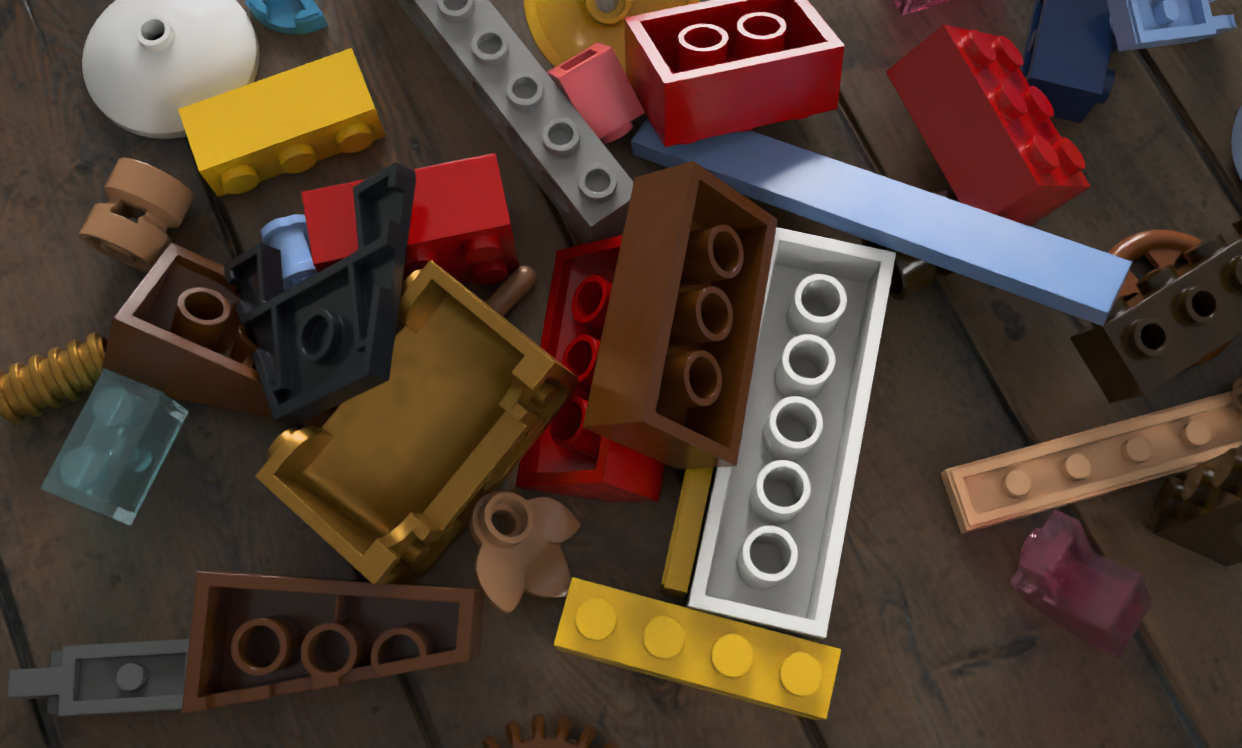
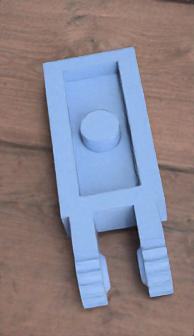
(1164, 22)

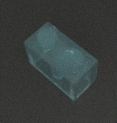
(116, 447)

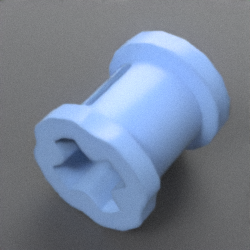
(292, 238)

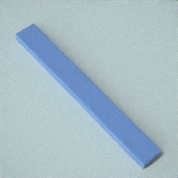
(905, 219)

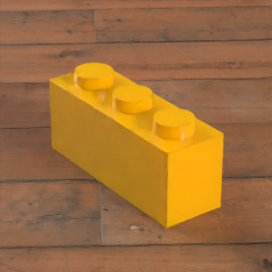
(282, 124)

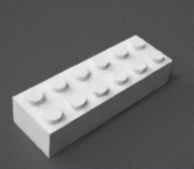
(784, 509)

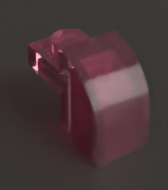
(1080, 588)

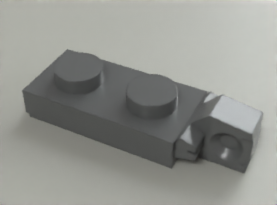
(107, 678)

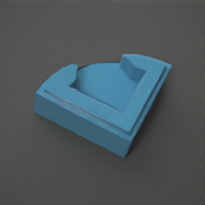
(288, 16)

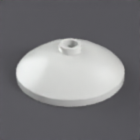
(145, 81)

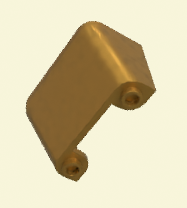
(411, 457)

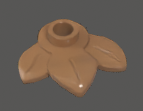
(530, 552)

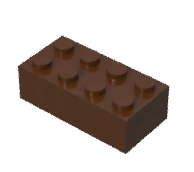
(682, 320)

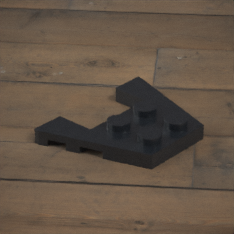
(338, 326)

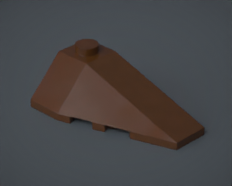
(188, 339)

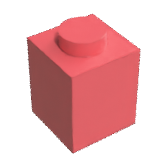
(599, 91)

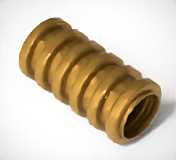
(51, 378)

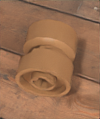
(146, 195)

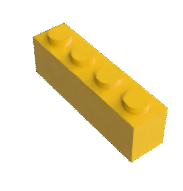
(698, 649)

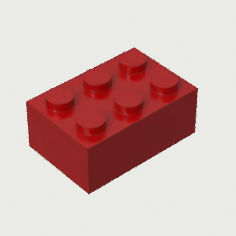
(731, 66)
(988, 125)
(455, 222)

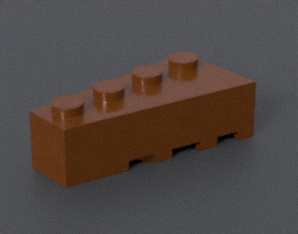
(303, 633)

